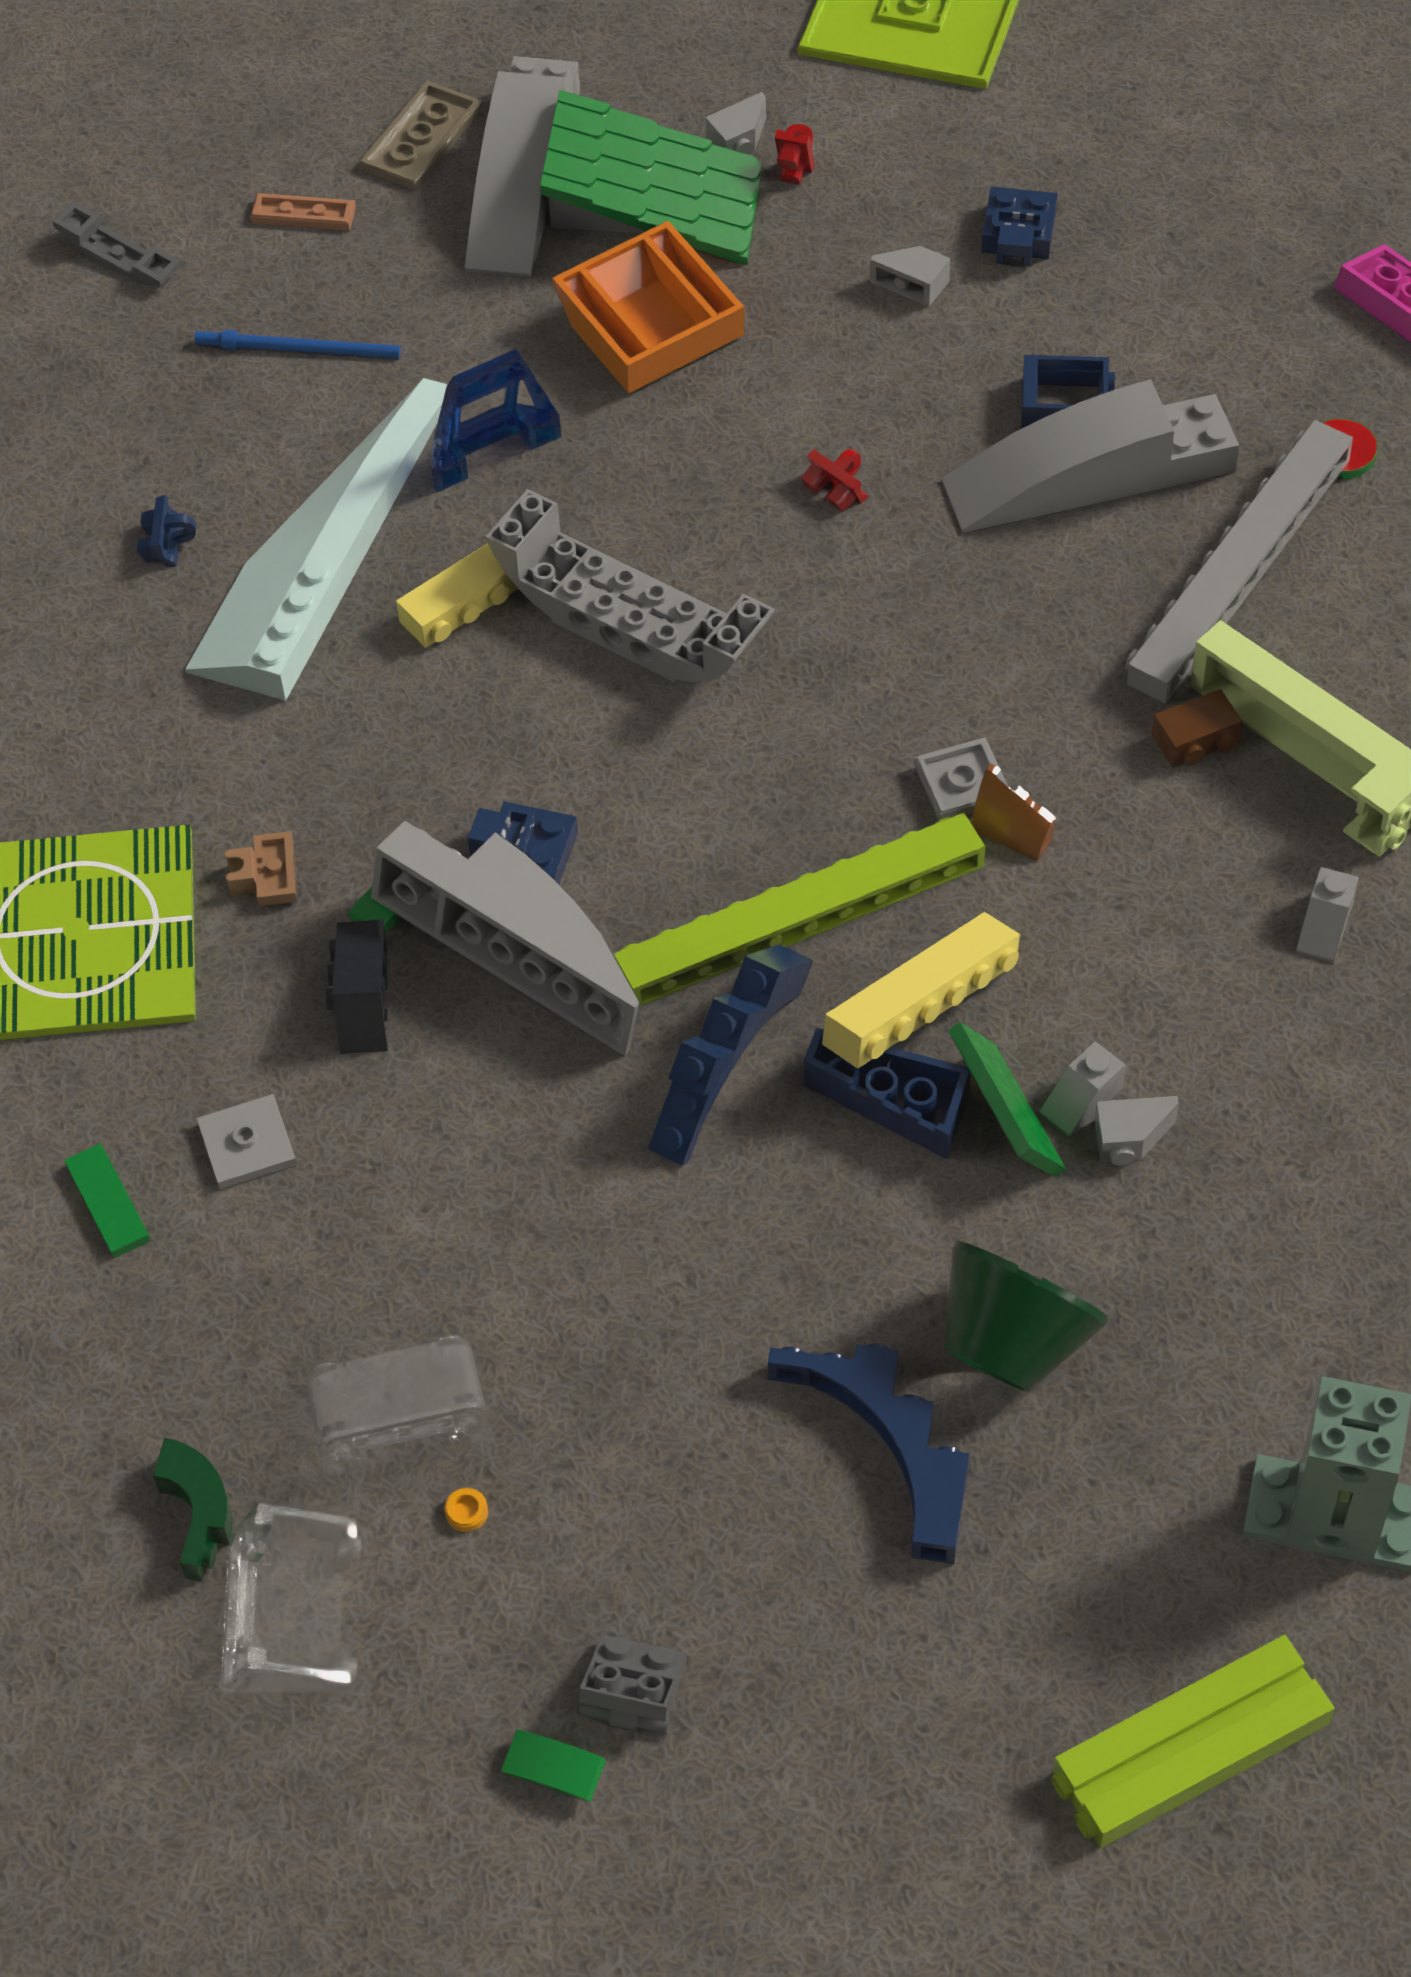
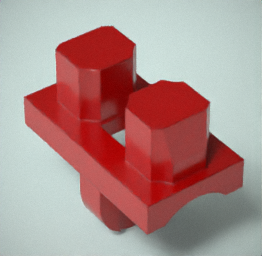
(794, 152)
(838, 473)

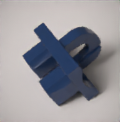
(163, 545)

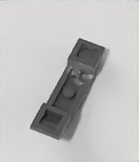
(112, 250)

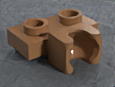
(265, 870)

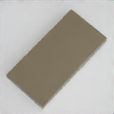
(420, 135)

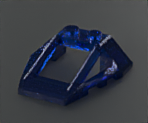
(456, 439)

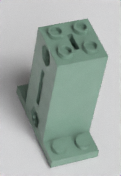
(1346, 1486)

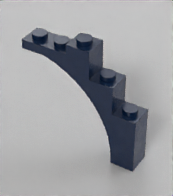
(705, 1061)
(904, 1423)

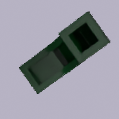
(193, 1478)

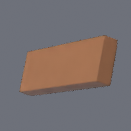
(303, 211)

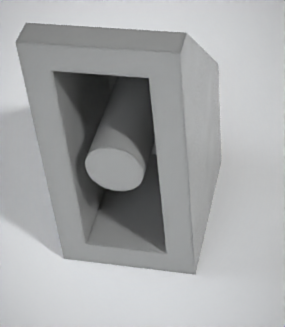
(738, 125)
(911, 273)
(1327, 914)
(1088, 1079)
(1132, 1126)

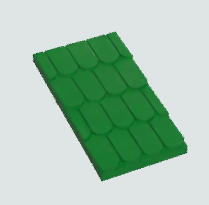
(633, 175)

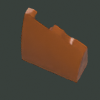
(1011, 817)

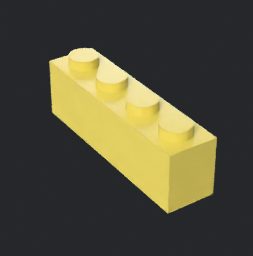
(454, 597)

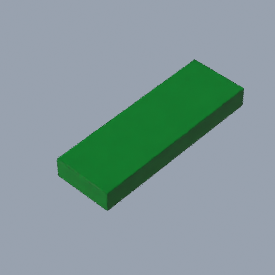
(107, 1200)

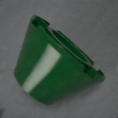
(1012, 1320)

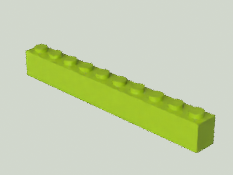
(801, 908)

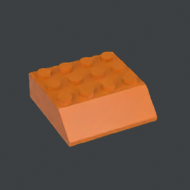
(649, 306)

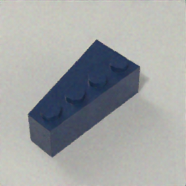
(898, 1090)

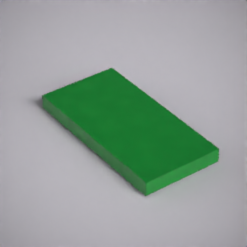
(1006, 1100)

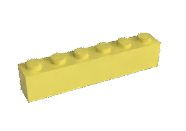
(920, 990)

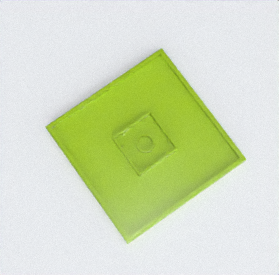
(912, 37)

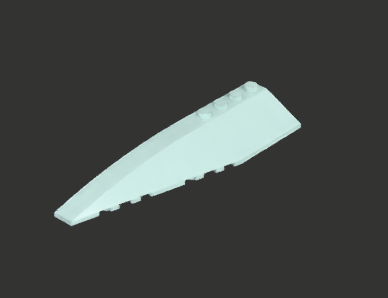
(307, 564)

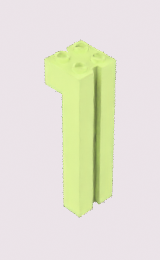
(1313, 731)

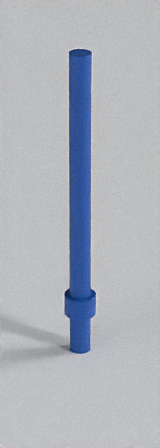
(231, 340)

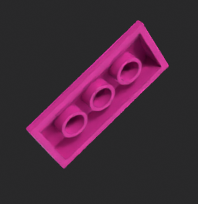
(1381, 286)

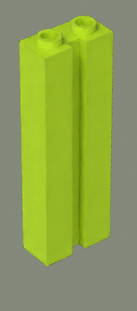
(1191, 1741)

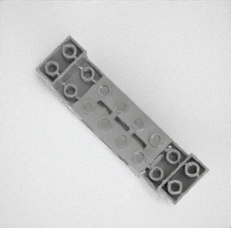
(619, 603)

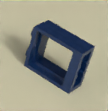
(1060, 372)

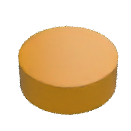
(466, 1509)

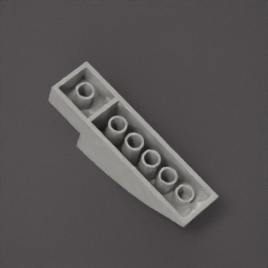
(507, 197)
(1092, 455)
(511, 923)

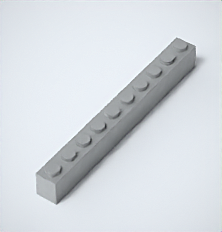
(1239, 560)

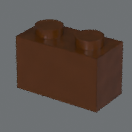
(1197, 728)

